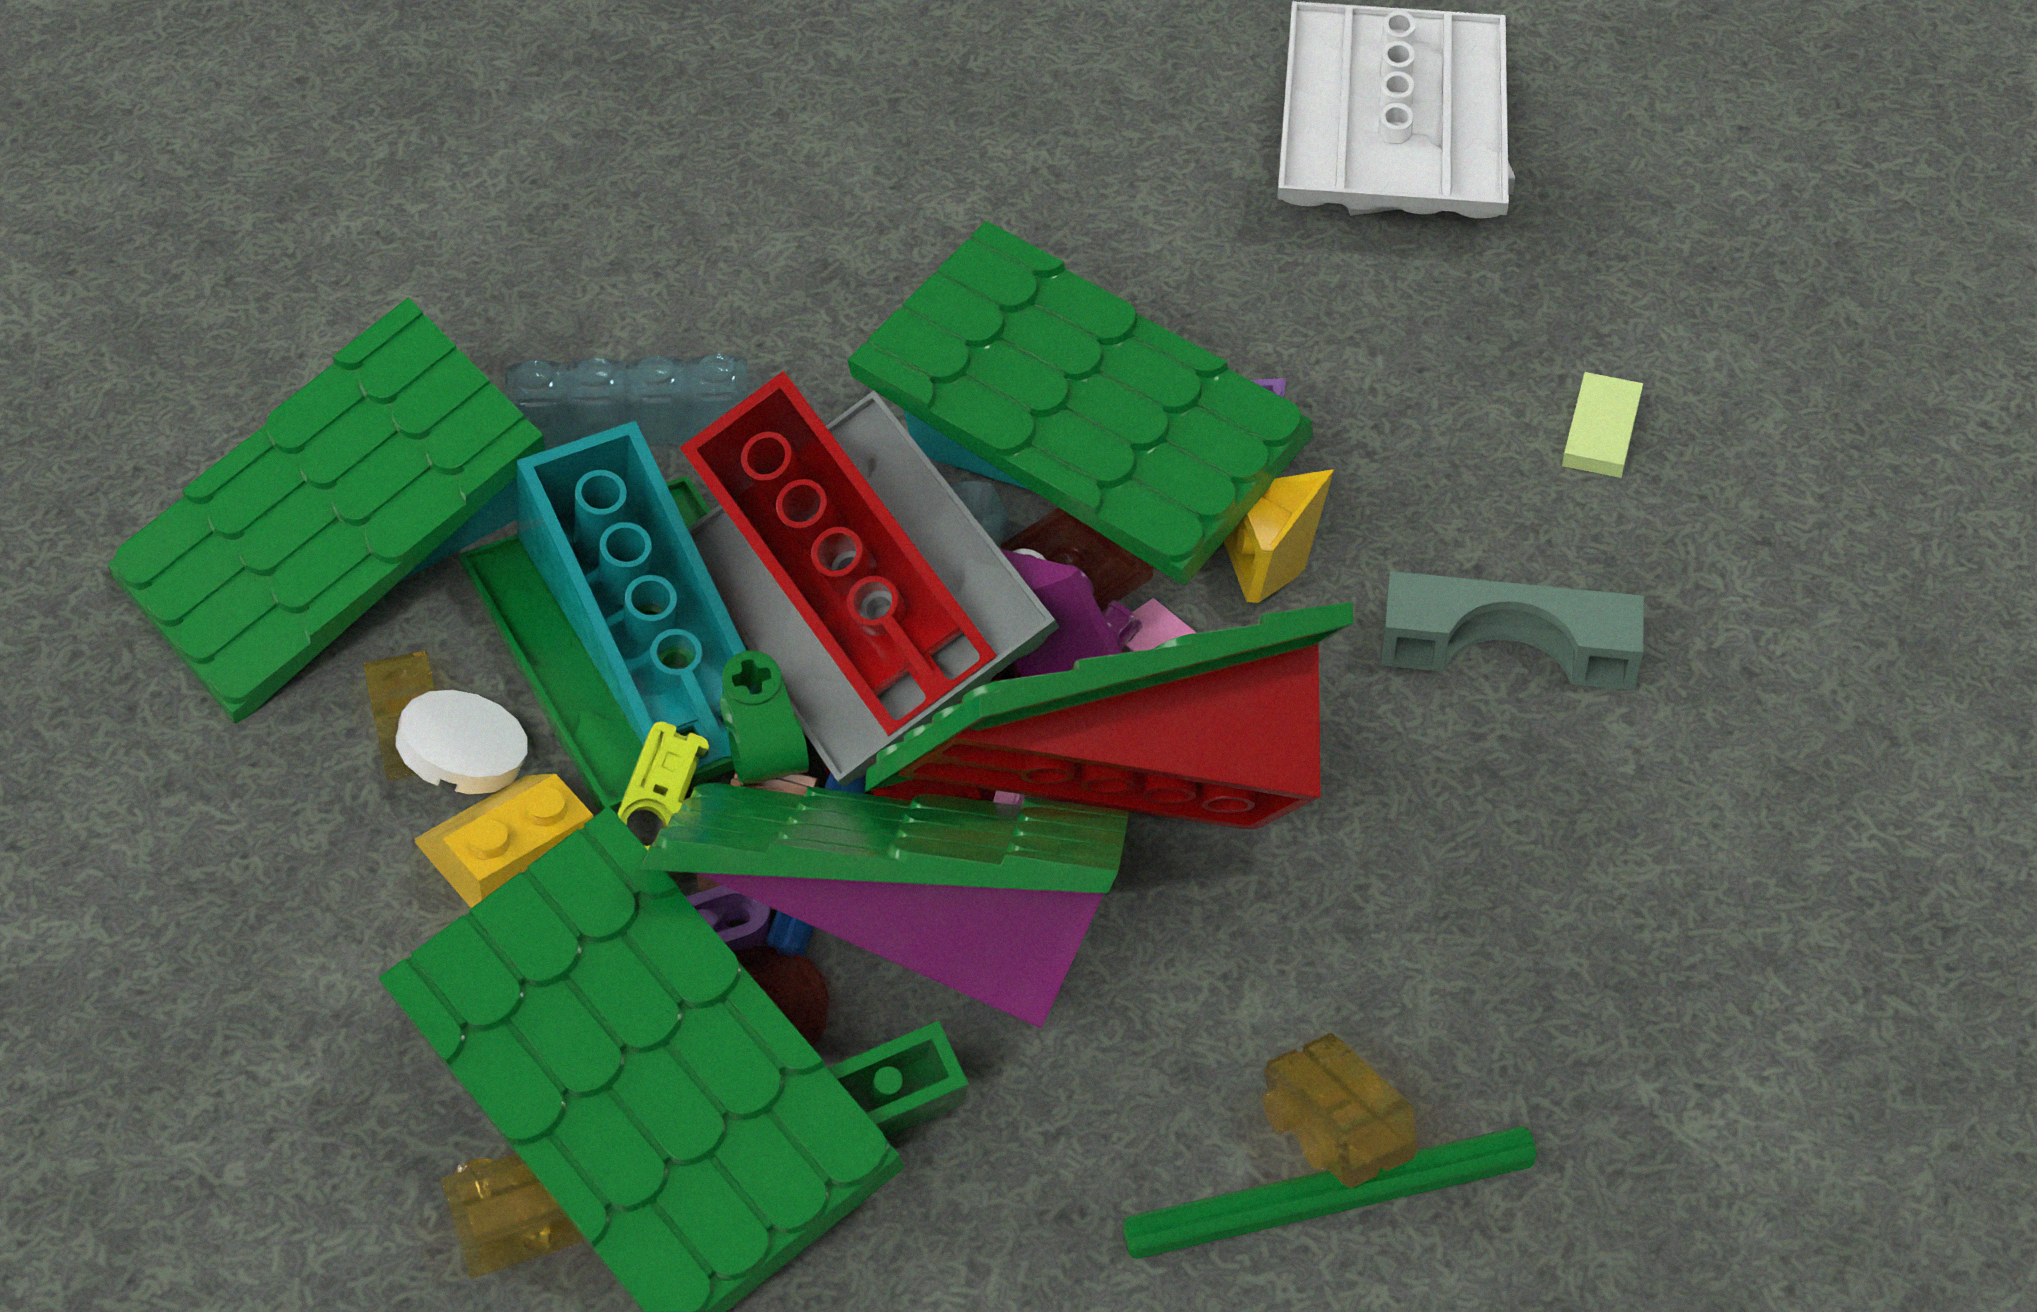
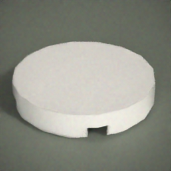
(461, 741)

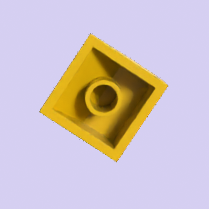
(503, 834)

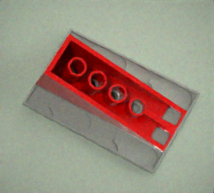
(854, 570)

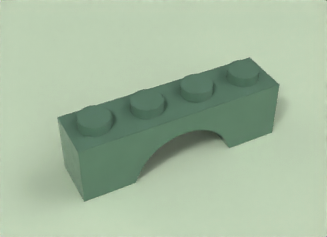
(1586, 631)

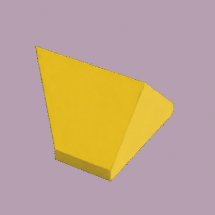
(1278, 534)

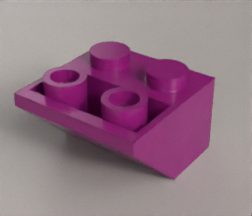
(1069, 599)

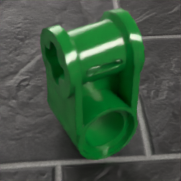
(761, 726)

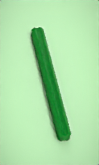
(1324, 1194)

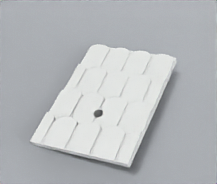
(1395, 110)

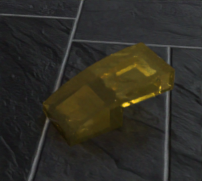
(391, 687)

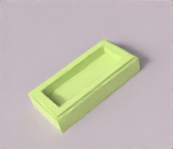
(1602, 424)

